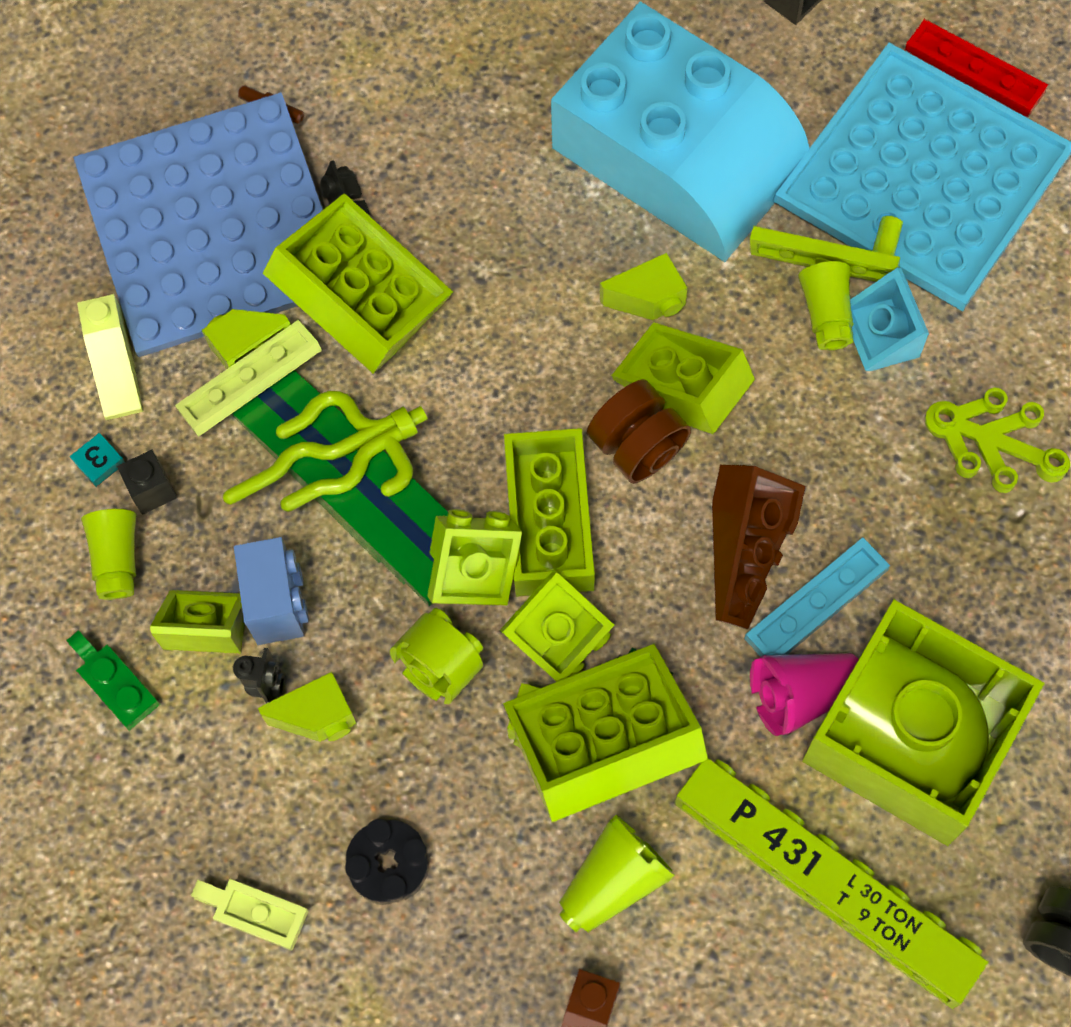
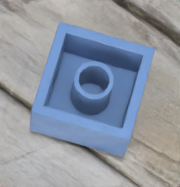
(271, 591)

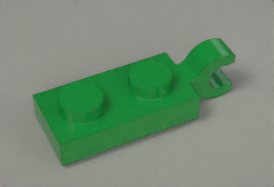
(113, 682)

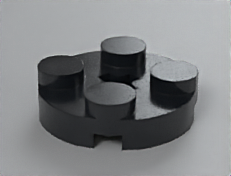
(380, 838)

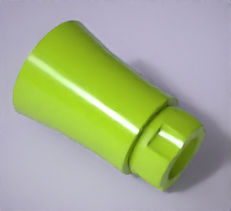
(829, 303)
(111, 551)

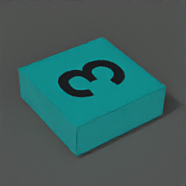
(97, 459)

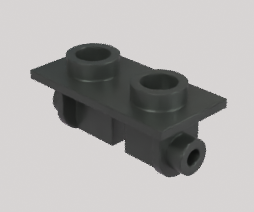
(341, 181)
(260, 676)

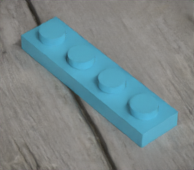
(818, 600)

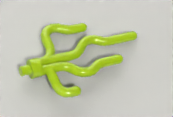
(371, 439)

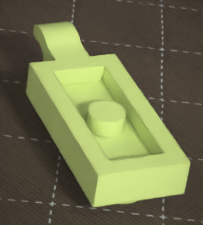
(254, 912)

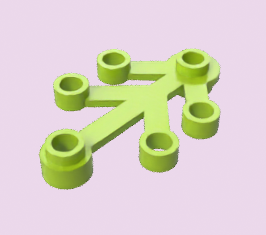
(991, 438)

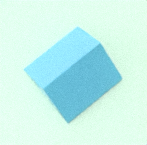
(887, 323)

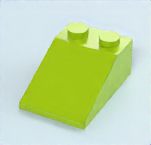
(690, 372)

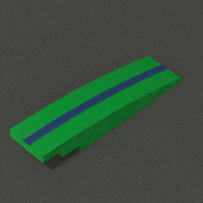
(390, 528)

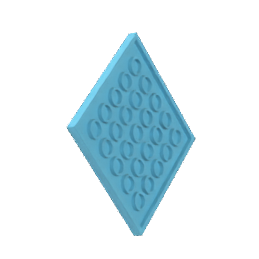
(938, 160)

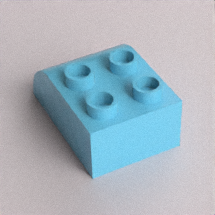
(679, 130)

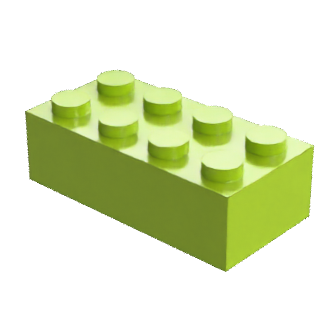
(549, 508)

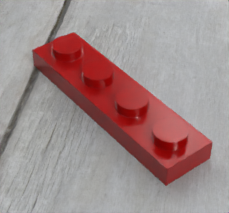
(976, 68)

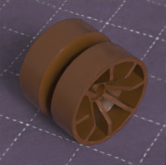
(638, 431)

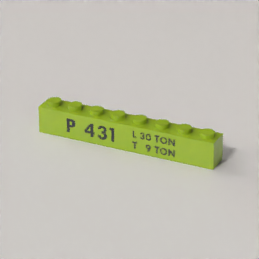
(832, 883)

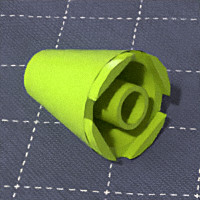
(612, 877)

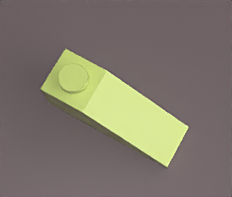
(110, 356)

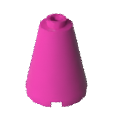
(798, 687)

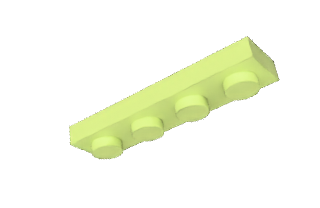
(248, 377)

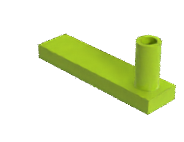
(809, 251)

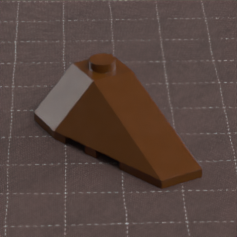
(750, 522)

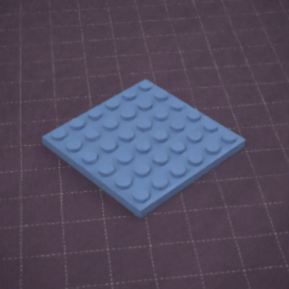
(197, 217)

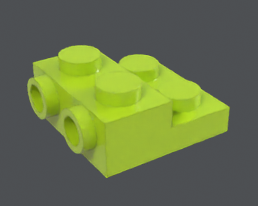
(473, 558)
(558, 627)

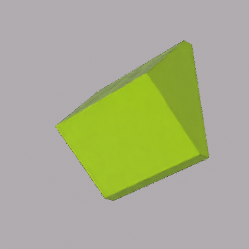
(200, 622)

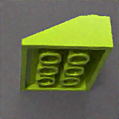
(356, 282)
(605, 732)

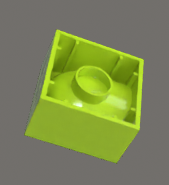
(923, 723)

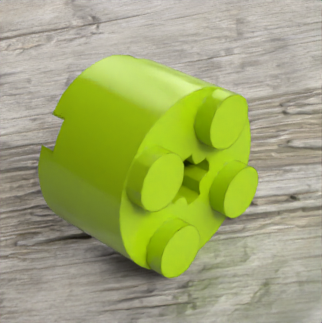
(438, 656)

